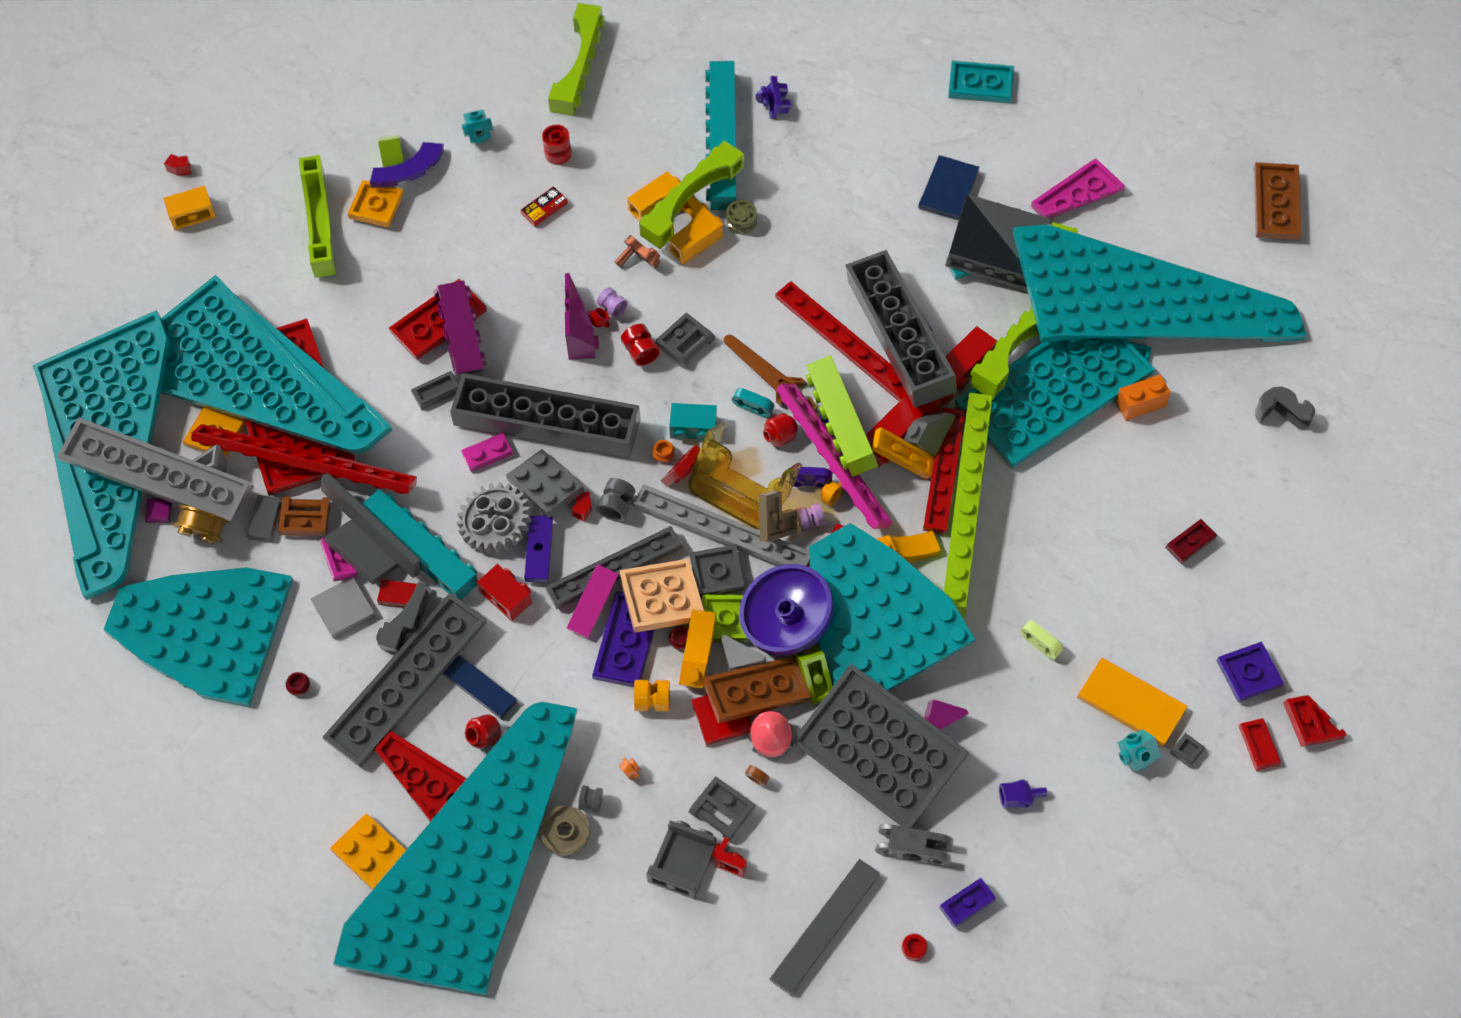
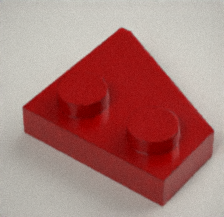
(1311, 722)

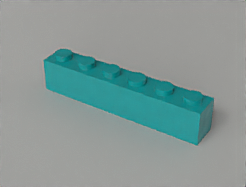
(436, 560)

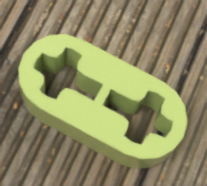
(1042, 640)

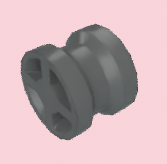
(590, 798)

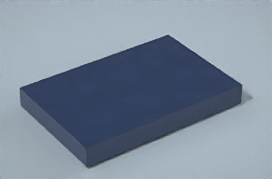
(948, 187)

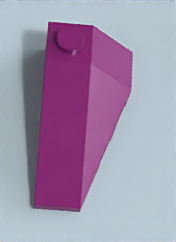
(578, 327)

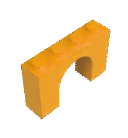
(696, 236)

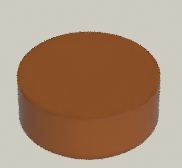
(757, 775)

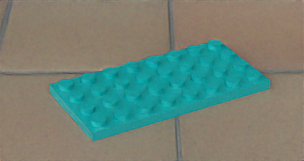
(1057, 390)

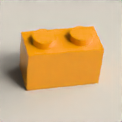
(189, 207)

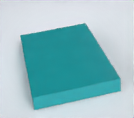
(981, 81)

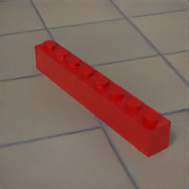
(962, 361)

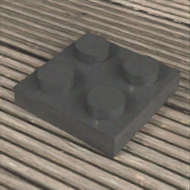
(717, 570)

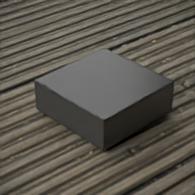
(1187, 750)

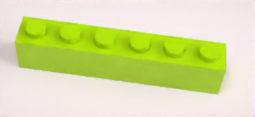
(841, 415)

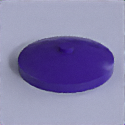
(786, 609)

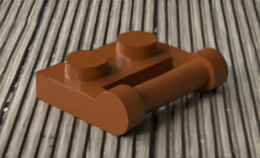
(304, 522)

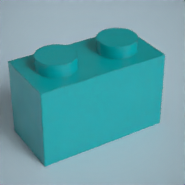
(691, 420)

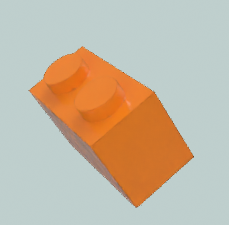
(1143, 397)

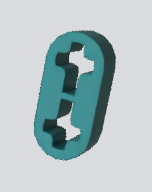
(753, 402)

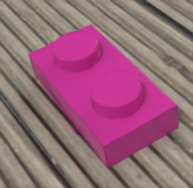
(486, 452)
(337, 565)

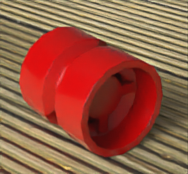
(556, 144)
(640, 344)

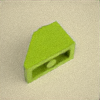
(815, 673)

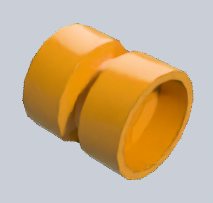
(652, 695)

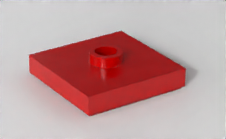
(710, 729)

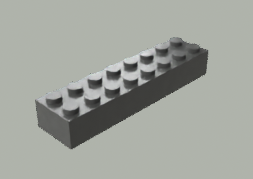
(901, 329)
(546, 415)

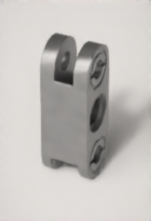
(915, 845)

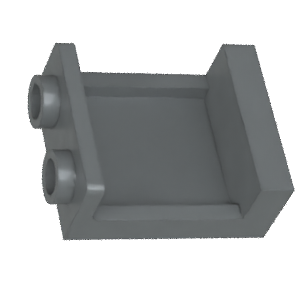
(682, 859)

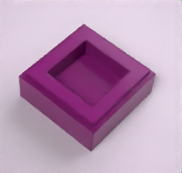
(158, 511)

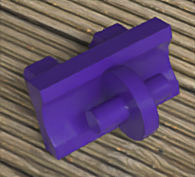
(771, 97)

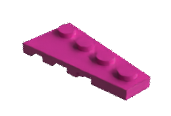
(1079, 189)

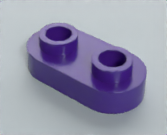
(814, 477)

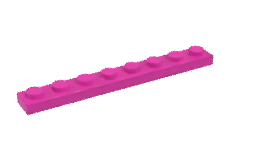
(818, 433)

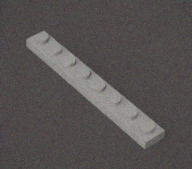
(718, 527)

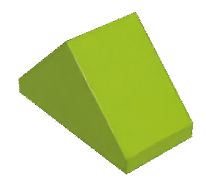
(390, 150)

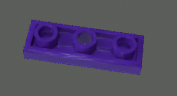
(539, 537)

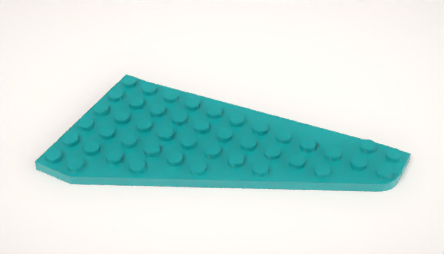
(118, 386)

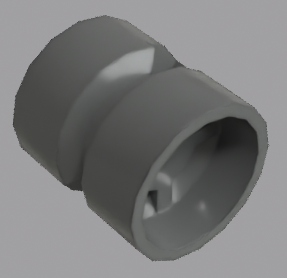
(616, 498)

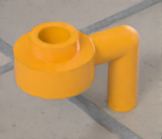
(831, 493)

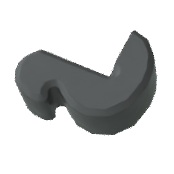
(1286, 404)

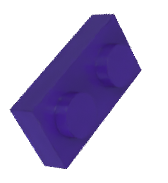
(967, 902)

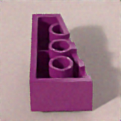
(459, 327)

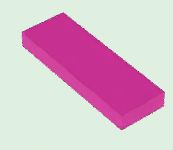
(592, 601)

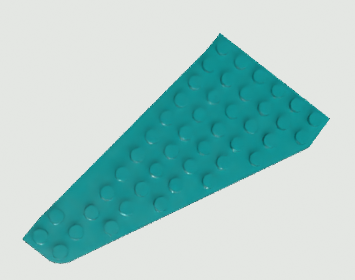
(1107, 291)
(246, 368)
(455, 886)

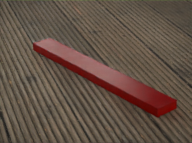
(841, 338)

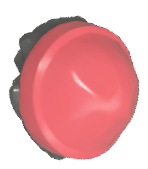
(771, 735)

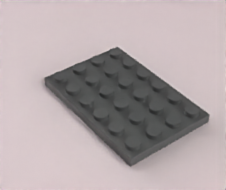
(880, 747)

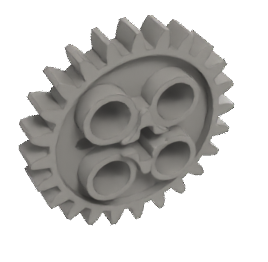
(494, 518)

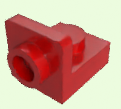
(729, 862)

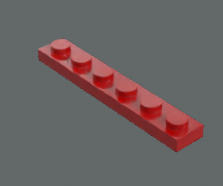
(943, 476)

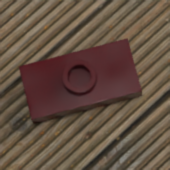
(1191, 541)

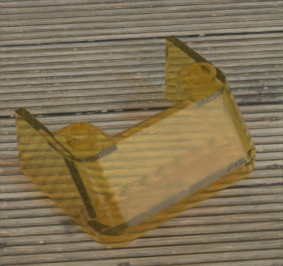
(728, 489)

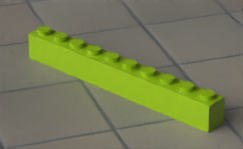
(967, 500)

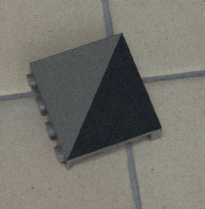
(986, 243)

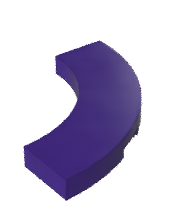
(412, 169)

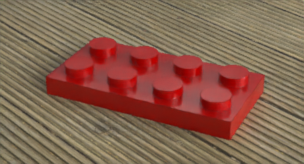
(423, 327)

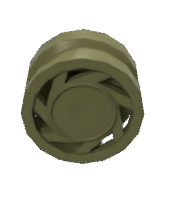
(741, 217)

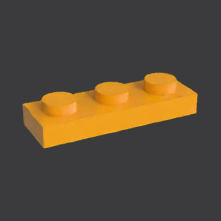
(903, 453)

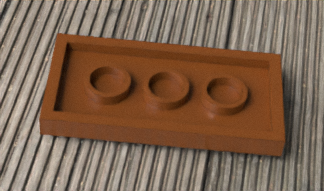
(1277, 201)
(756, 689)

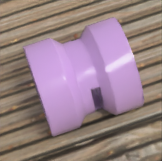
(612, 302)
(810, 516)

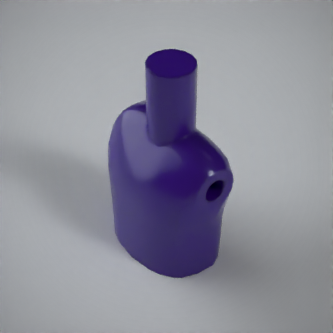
(1019, 794)

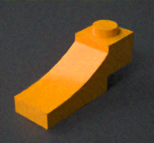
(913, 547)
(697, 648)

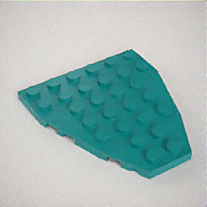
(885, 611)
(203, 628)

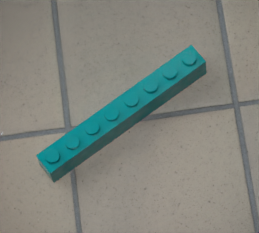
(721, 125)

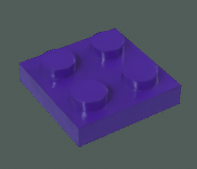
(1250, 671)

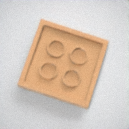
(660, 594)

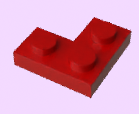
(682, 467)

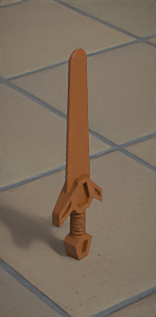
(763, 368)

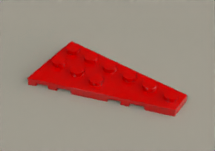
(421, 775)

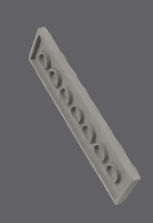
(153, 470)

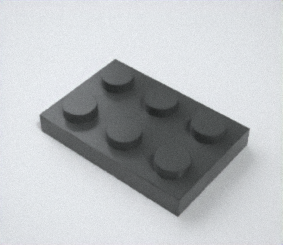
(545, 483)

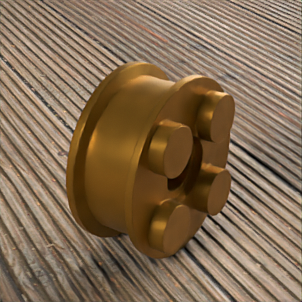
(200, 523)

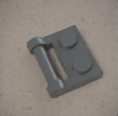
(680, 334)
(726, 801)

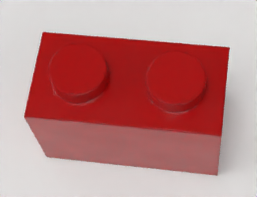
(505, 592)

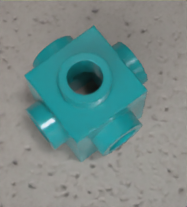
(477, 126)
(1138, 750)

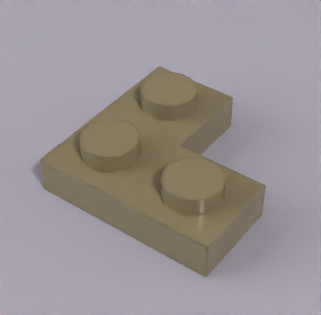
(774, 521)

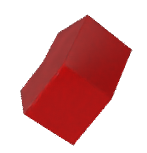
(178, 165)
(582, 507)

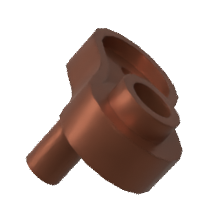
(650, 255)

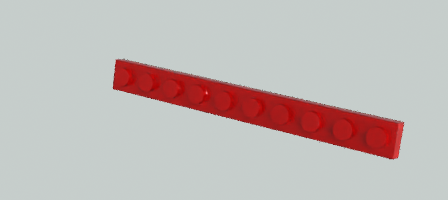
(307, 459)

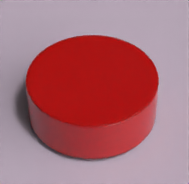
(914, 947)

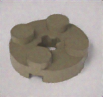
(564, 845)

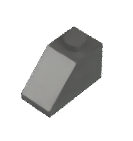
(929, 431)

